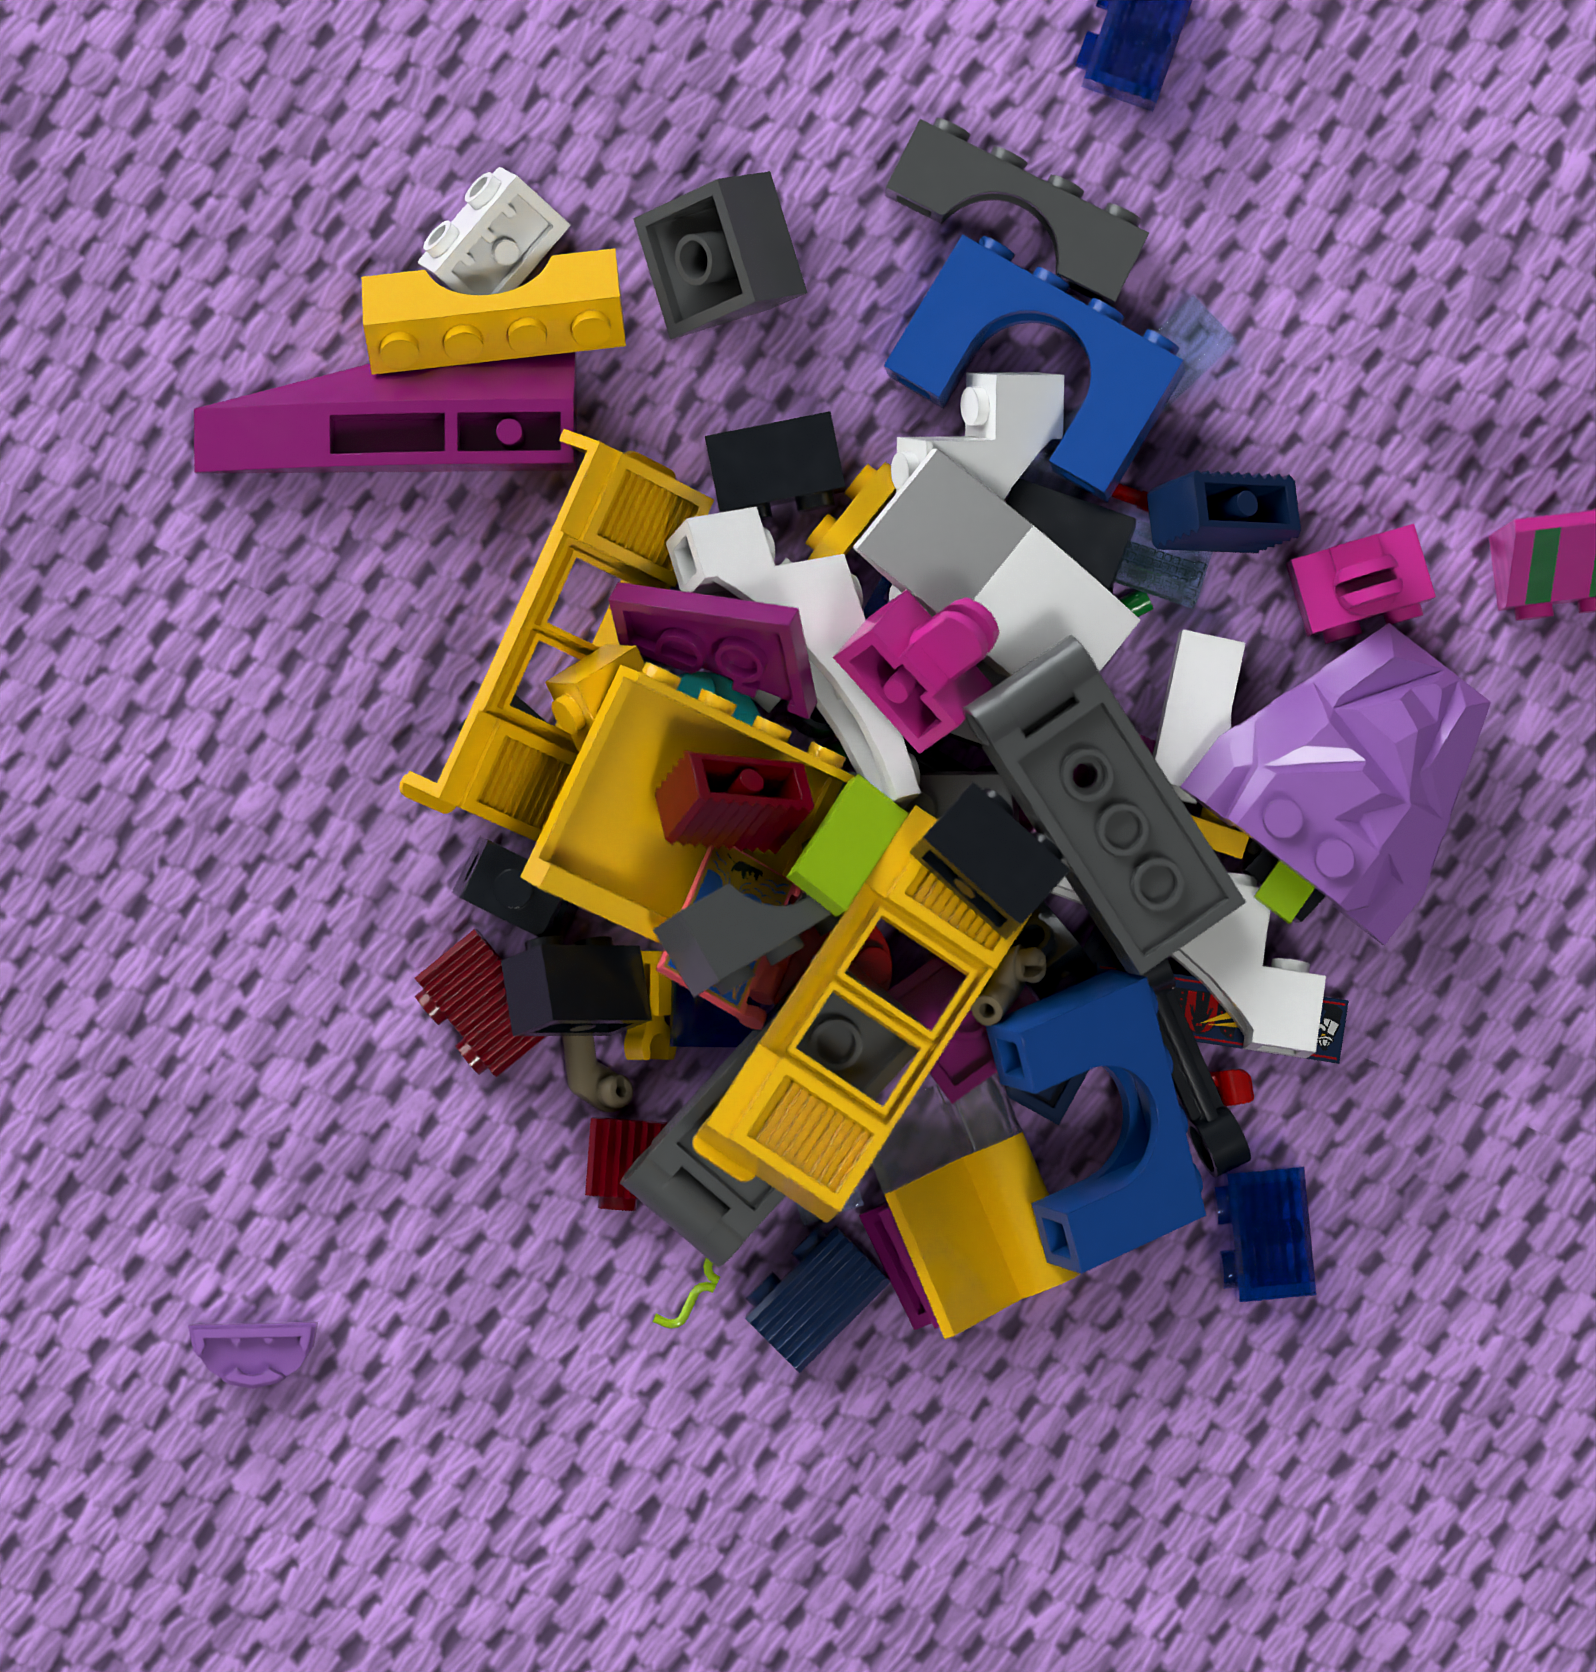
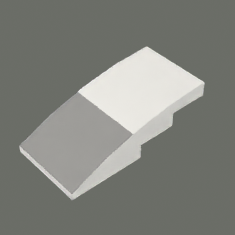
(959, 540)

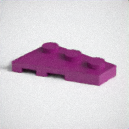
(737, 638)

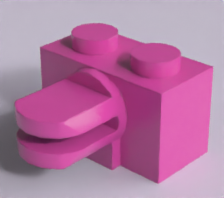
(1360, 582)
(921, 665)

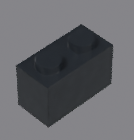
(777, 465)
(991, 859)
(575, 988)

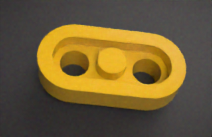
(870, 494)

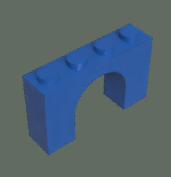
(987, 293)
(1150, 1177)

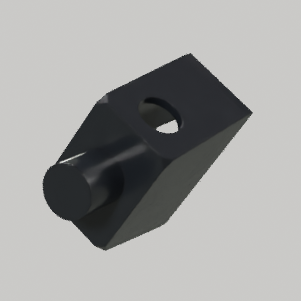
(494, 884)

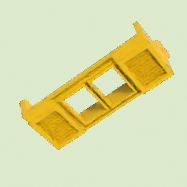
(617, 521)
(795, 1117)

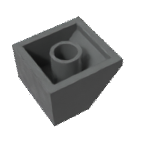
(720, 253)

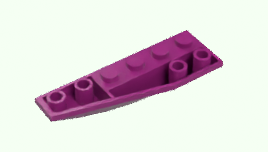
(403, 421)

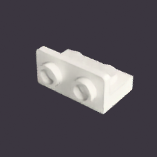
(493, 237)

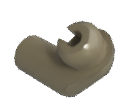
(1008, 983)
(593, 1080)

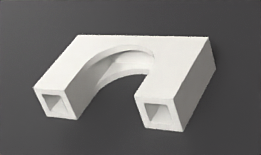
(1196, 703)

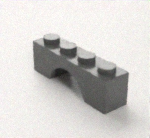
(947, 173)
(728, 931)

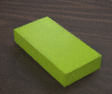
(847, 845)

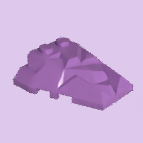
(1352, 775)

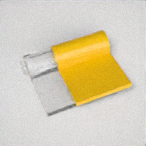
(964, 1203)

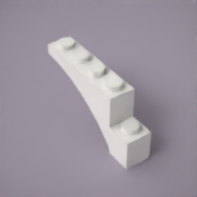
(1006, 427)
(734, 559)
(1271, 1005)

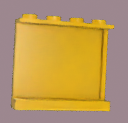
(605, 828)

